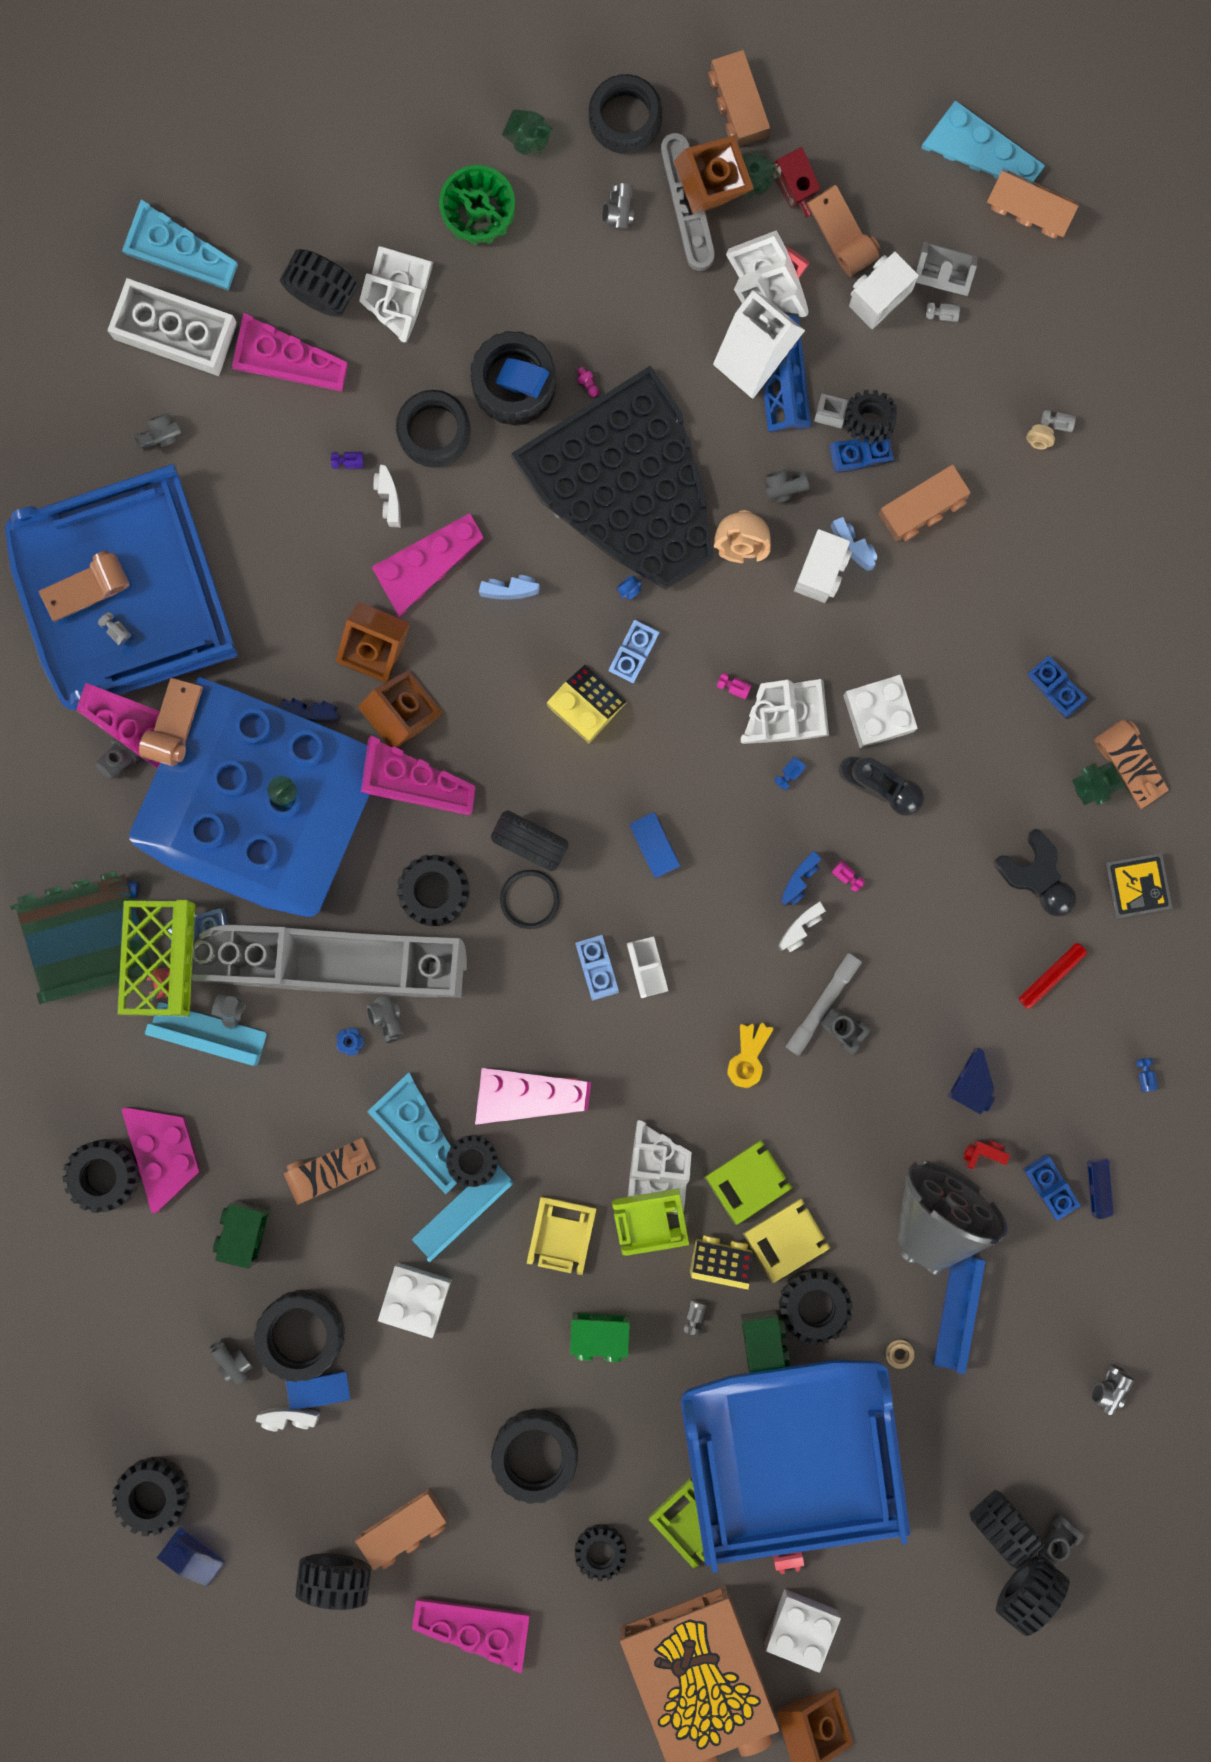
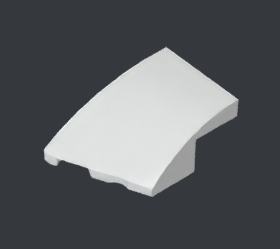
(768, 270)
(396, 289)
(787, 712)
(658, 1164)

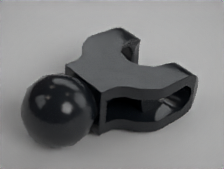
(881, 782)
(1040, 877)

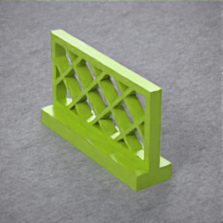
(180, 960)

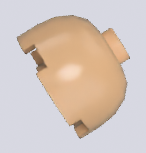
(742, 537)

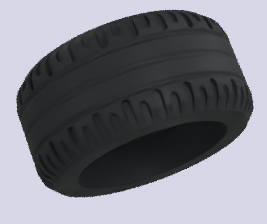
(620, 86)
(431, 399)
(529, 840)

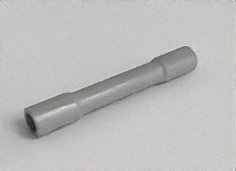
(841, 978)

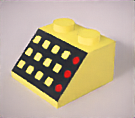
(586, 703)
(722, 1262)

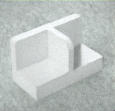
(647, 967)

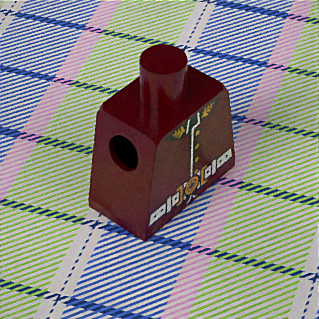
(795, 170)

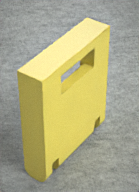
(791, 1238)
(561, 1239)

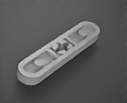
(692, 228)

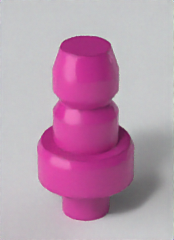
(586, 379)

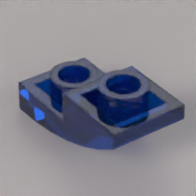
(317, 713)

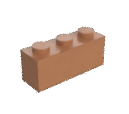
(739, 98)
(1032, 203)
(925, 504)
(402, 1530)

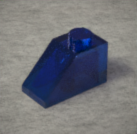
(974, 1084)
(190, 1558)

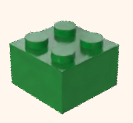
(599, 1336)

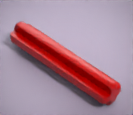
(1052, 975)

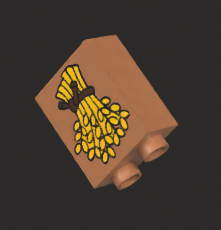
(699, 1680)

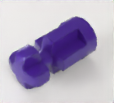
(351, 460)

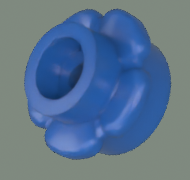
(629, 587)
(357, 1041)

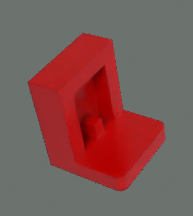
(992, 1150)

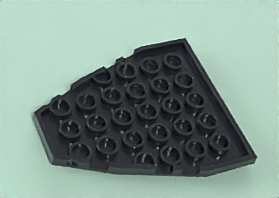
(626, 480)

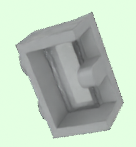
(946, 268)

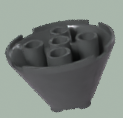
(945, 1218)

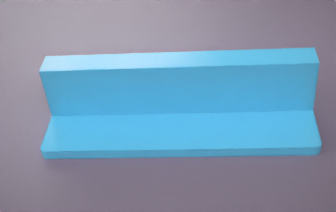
(209, 1035)
(460, 1214)

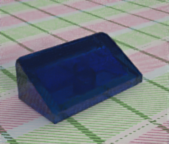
(1100, 1188)

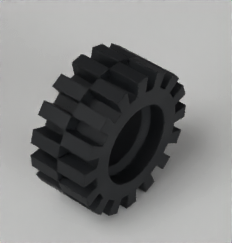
(870, 404)
(466, 1178)
(600, 1570)

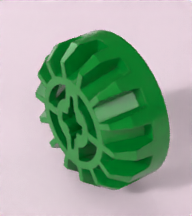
(471, 187)

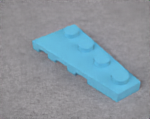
(975, 143)
(168, 245)
(412, 1126)

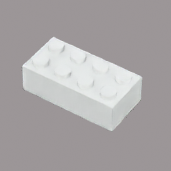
(172, 327)

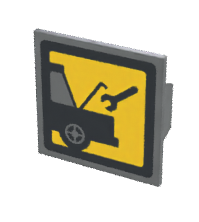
(1139, 885)

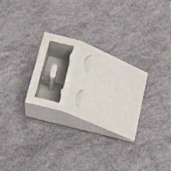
(756, 343)

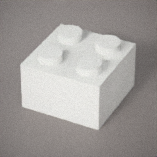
(883, 289)
(823, 562)
(880, 711)
(414, 1300)
(802, 1630)

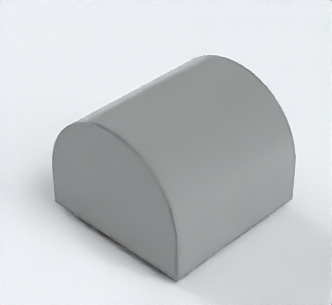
(831, 411)

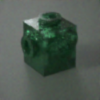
(527, 131)
(763, 178)
(1097, 783)

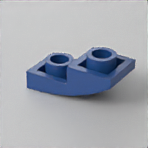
(522, 377)
(857, 455)
(1057, 687)
(655, 845)
(794, 889)
(1051, 1187)
(318, 1391)

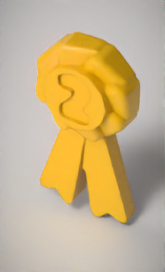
(745, 1067)

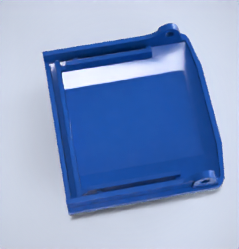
(171, 595)
(215, 810)
(795, 1460)

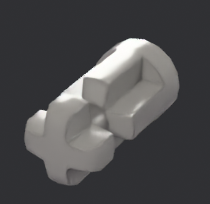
(946, 312)
(1060, 421)
(115, 630)
(695, 1315)

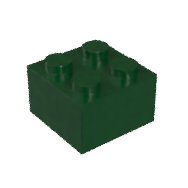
(241, 1233)
(763, 1341)

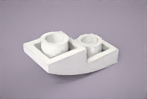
(387, 490)
(793, 937)
(277, 1418)

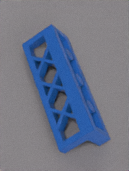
(793, 392)
(959, 1314)

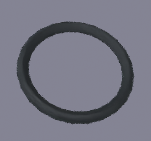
(529, 925)

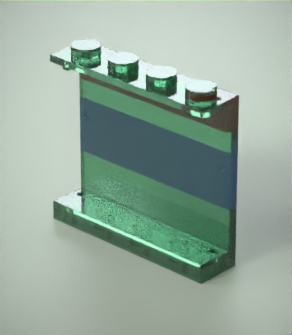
(78, 936)

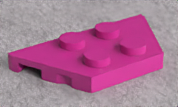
(162, 1153)

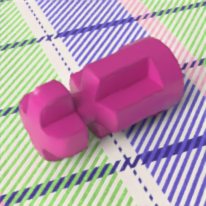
(736, 687)
(846, 875)

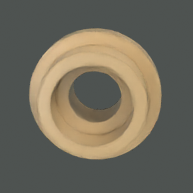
(1040, 437)
(903, 1362)

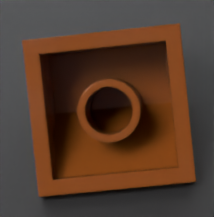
(713, 173)
(372, 642)
(400, 709)
(815, 1727)

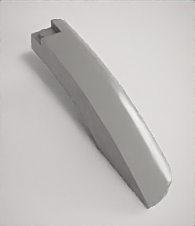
(330, 961)

